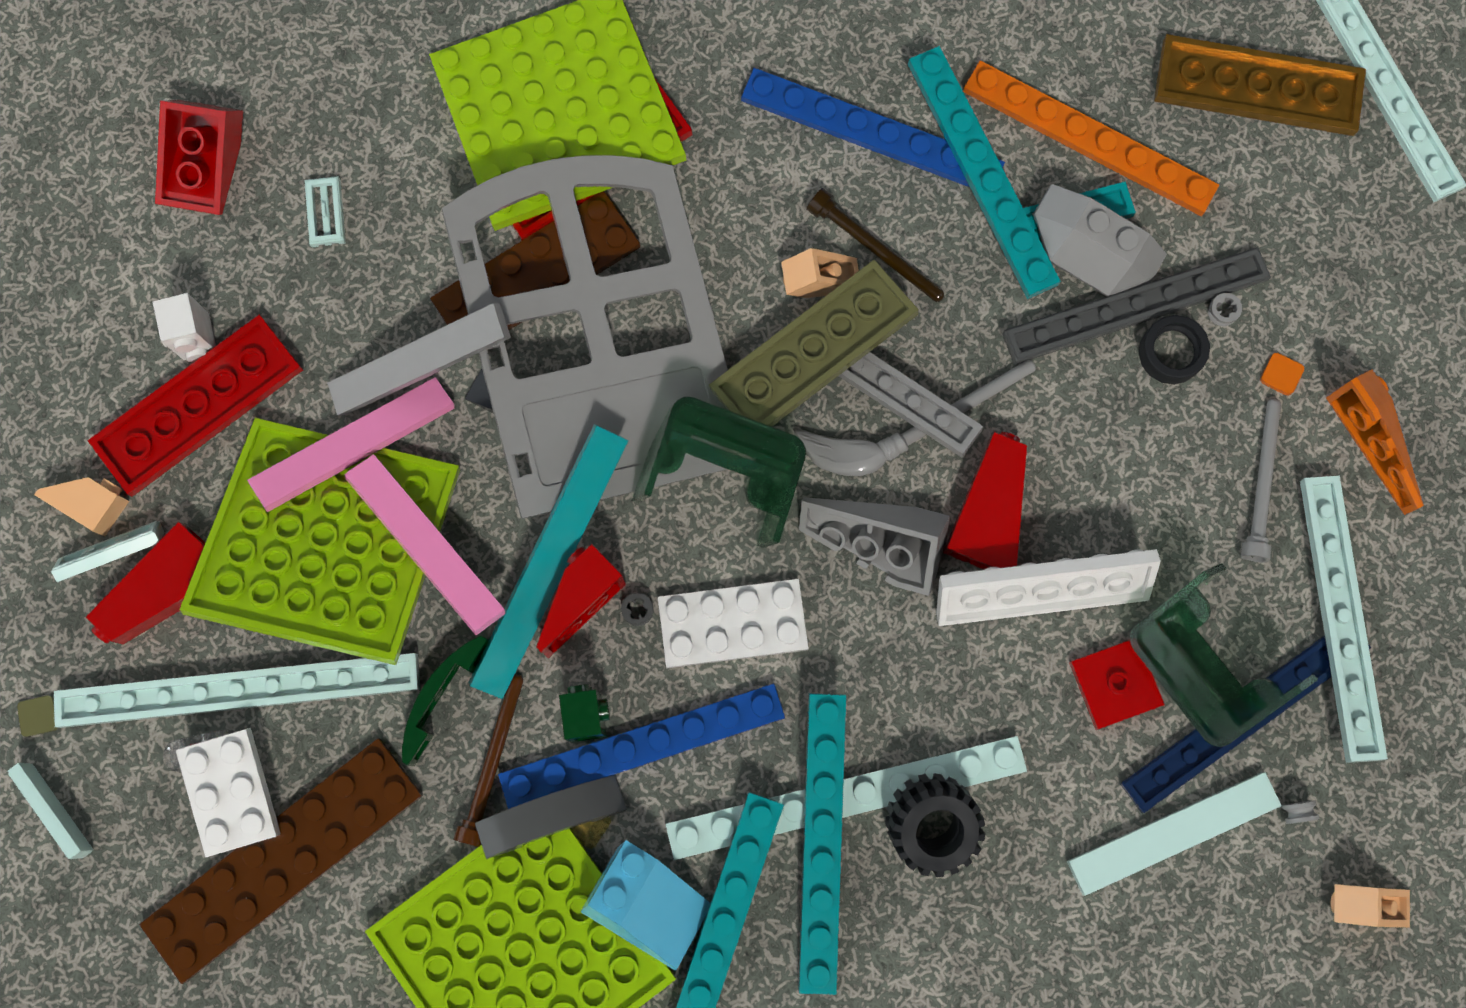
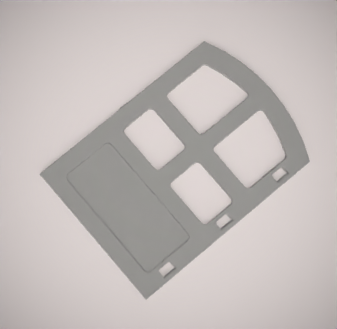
(626, 395)

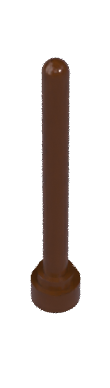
(467, 831)

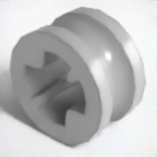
(1234, 303)
(1300, 812)

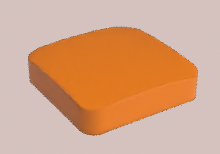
(1282, 374)

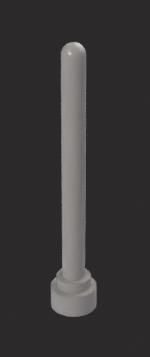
(1257, 543)

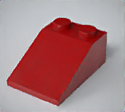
(196, 155)
(582, 592)

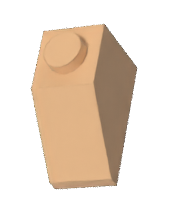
(816, 272)
(87, 502)
(1371, 906)

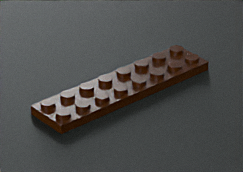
(269, 873)

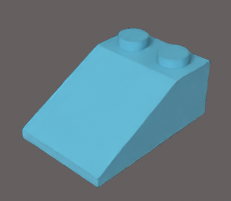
(647, 905)

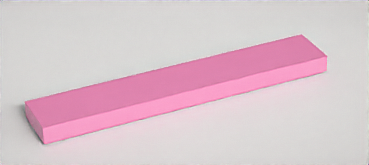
(350, 444)
(425, 544)

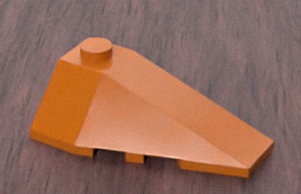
(1374, 425)

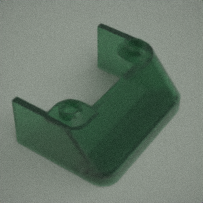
(736, 443)
(1194, 672)

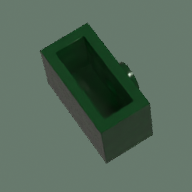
(583, 714)

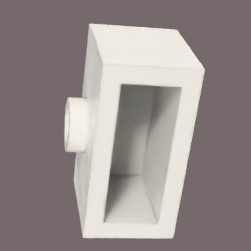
(184, 326)

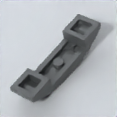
(549, 815)

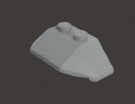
(1095, 242)

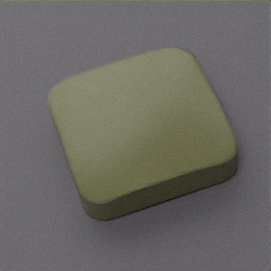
(36, 716)

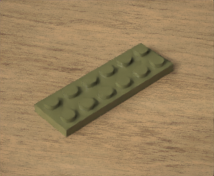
(815, 347)

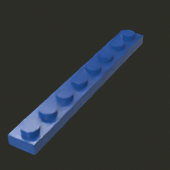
(853, 124)
(642, 745)

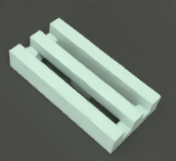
(327, 238)

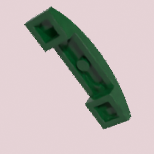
(417, 738)

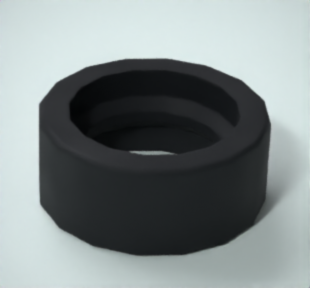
(1185, 326)

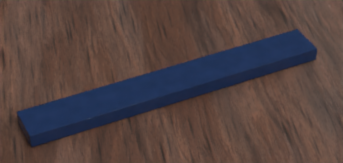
(1194, 754)

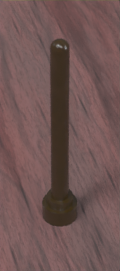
(824, 206)

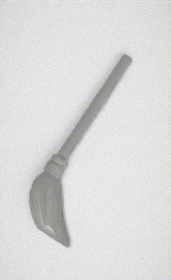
(864, 457)

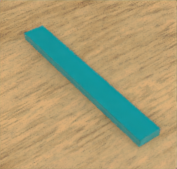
(548, 561)

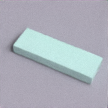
(107, 551)
(50, 811)

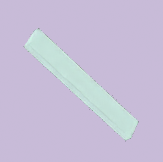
(1173, 833)

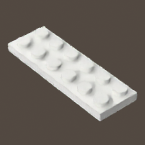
(1046, 587)

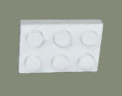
(228, 792)

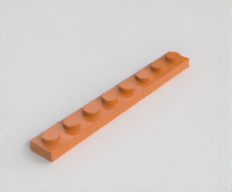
(1091, 138)

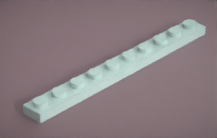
(234, 690)
(860, 794)

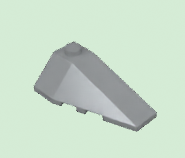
(894, 538)

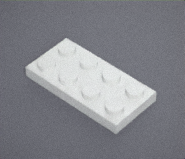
(732, 623)

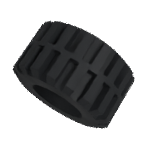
(950, 848)

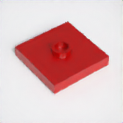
(1115, 685)

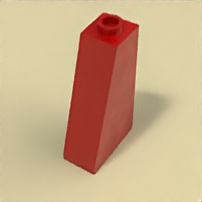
(990, 516)
(150, 589)

